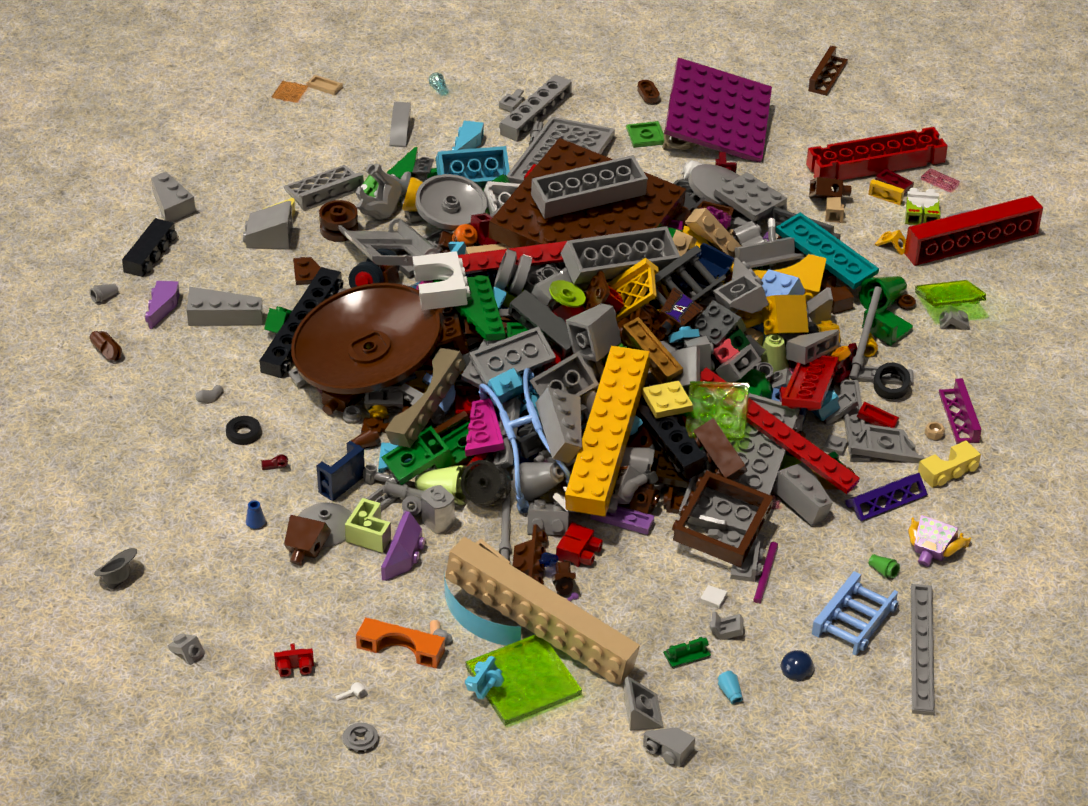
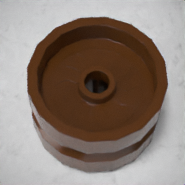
(334, 214)

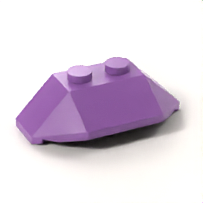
(403, 548)

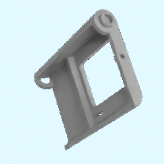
(404, 238)

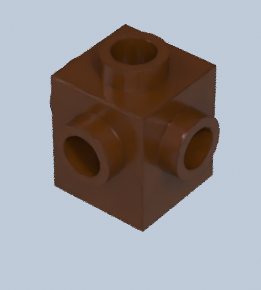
(645, 504)

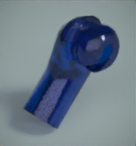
(548, 559)

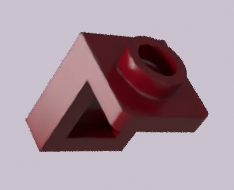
(721, 161)

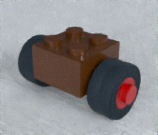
(370, 273)

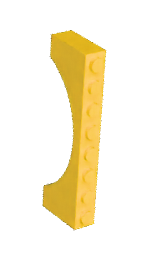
(808, 270)

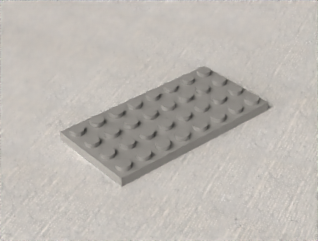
(582, 134)
(762, 462)

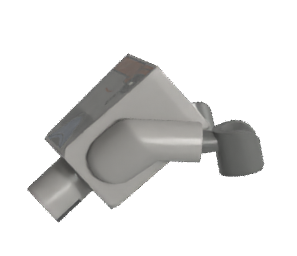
(627, 483)

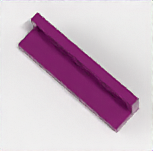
(966, 409)

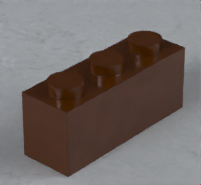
(719, 450)

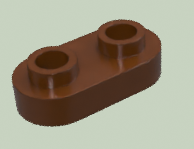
(648, 91)

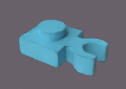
(684, 332)

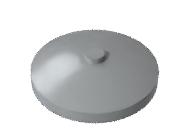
(707, 178)
(449, 201)

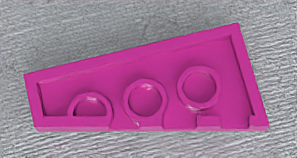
(483, 429)

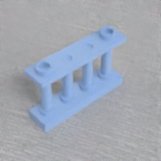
(842, 599)

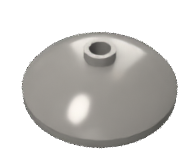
(335, 518)

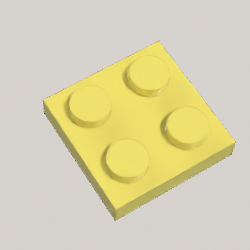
(667, 399)

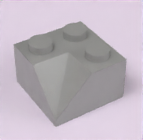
(742, 294)

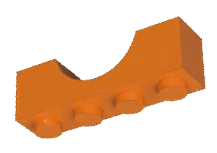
(376, 635)

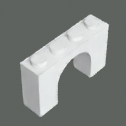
(442, 294)

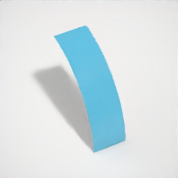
(480, 627)

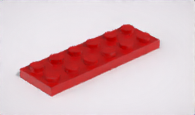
(810, 383)

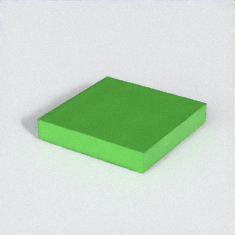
(645, 134)

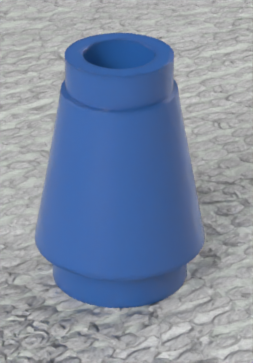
(255, 518)

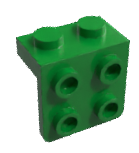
(888, 326)

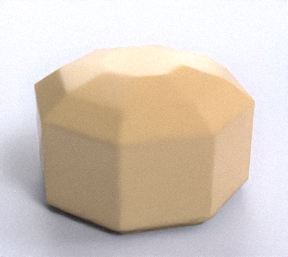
(934, 430)

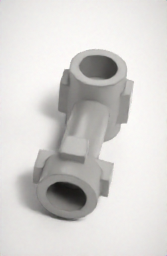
(371, 475)

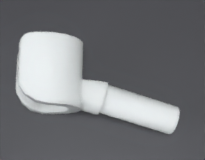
(356, 689)

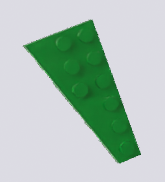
(482, 308)

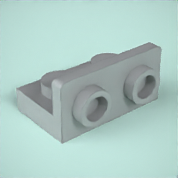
(750, 567)

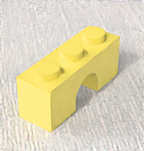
(962, 459)

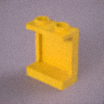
(785, 314)

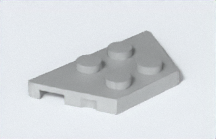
(885, 444)

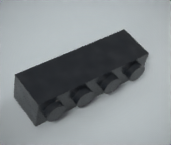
(149, 247)

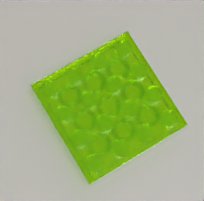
(532, 679)

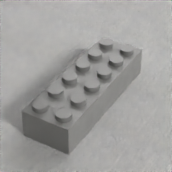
(588, 186)
(617, 253)

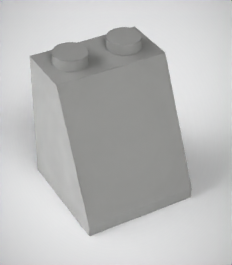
(270, 227)
(594, 332)

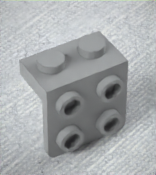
(548, 516)

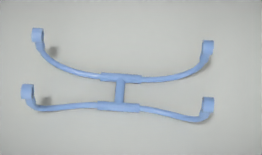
(522, 504)

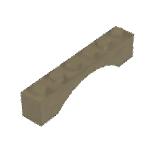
(408, 425)

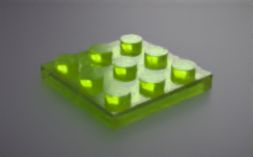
(950, 293)
(722, 401)

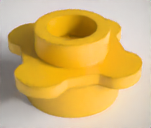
(378, 412)

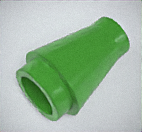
(885, 566)

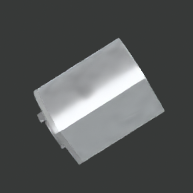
(438, 509)

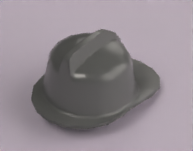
(117, 569)

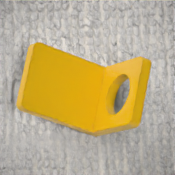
(892, 237)

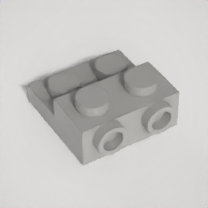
(413, 395)

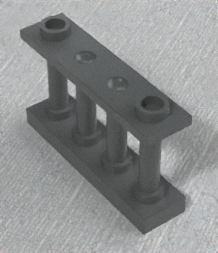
(678, 268)

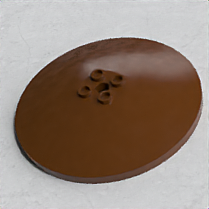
(335, 338)

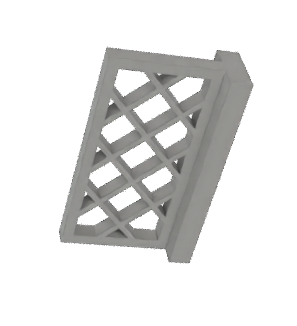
(325, 189)

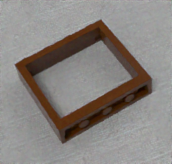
(710, 545)

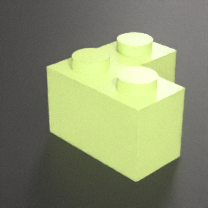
(367, 528)

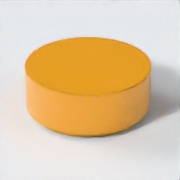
(841, 352)

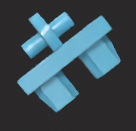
(486, 677)

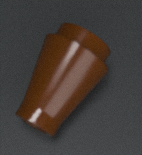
(367, 439)

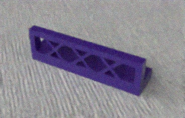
(882, 491)

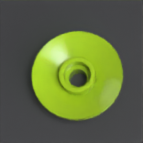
(567, 293)

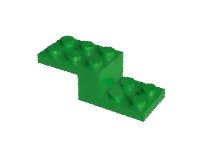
(427, 452)

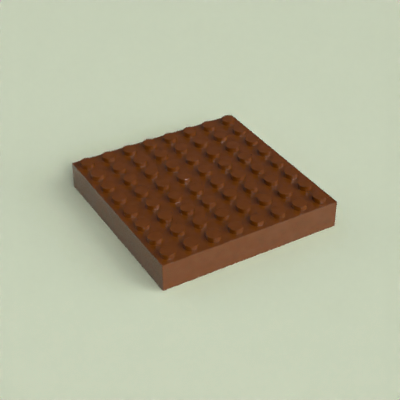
(522, 224)

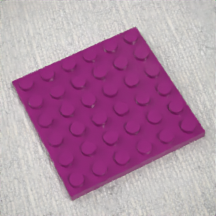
(718, 110)

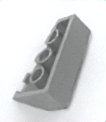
(541, 289)

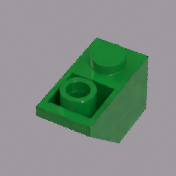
(276, 318)

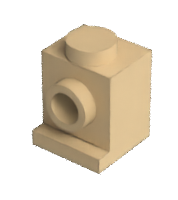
(834, 210)

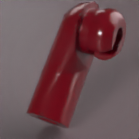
(279, 461)

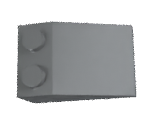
(568, 375)

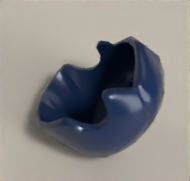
(797, 665)

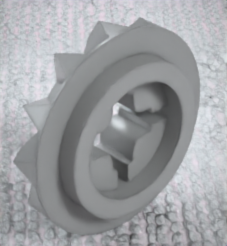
(360, 729)

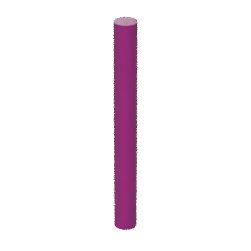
(765, 572)

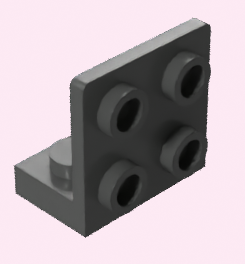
(717, 323)

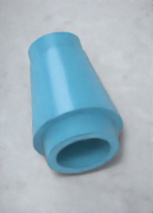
(730, 686)

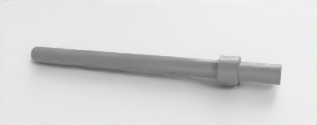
(857, 361)
(505, 546)

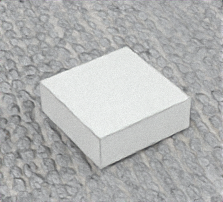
(713, 597)

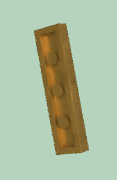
(662, 363)

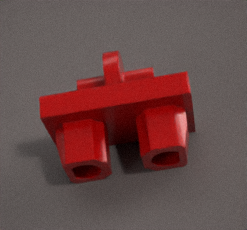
(294, 658)

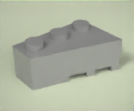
(172, 197)
(803, 493)

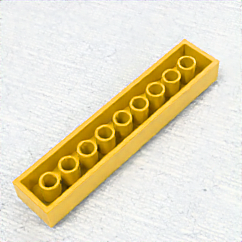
(607, 431)

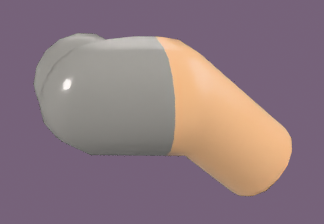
(435, 630)

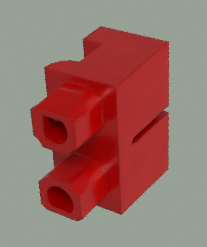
(576, 545)

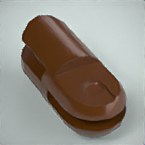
(106, 345)

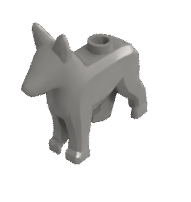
(387, 195)

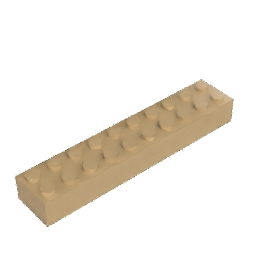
(541, 611)

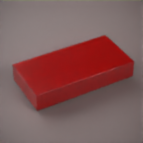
(876, 416)

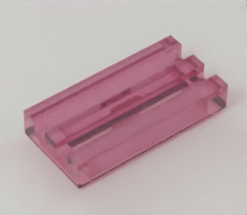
(938, 182)

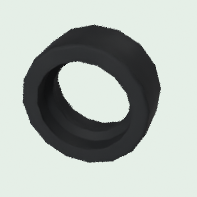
(891, 368)

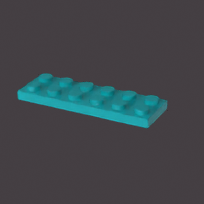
(840, 258)

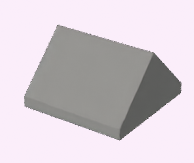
(641, 706)

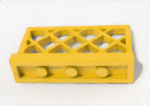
(632, 280)

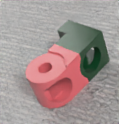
(730, 346)

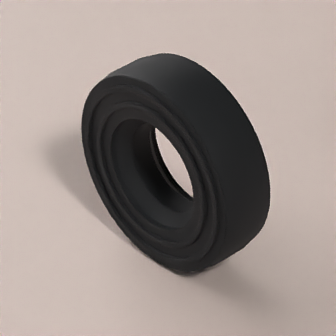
(243, 421)

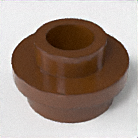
(906, 301)

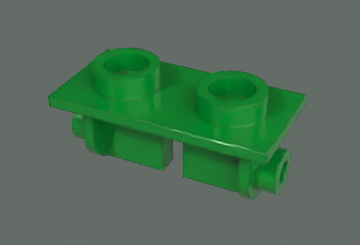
(687, 653)

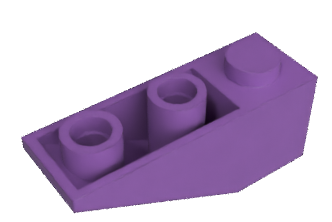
(164, 300)

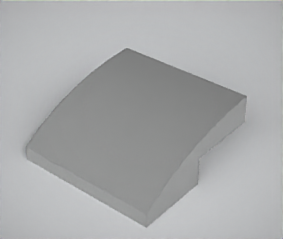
(690, 361)

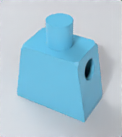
(506, 385)

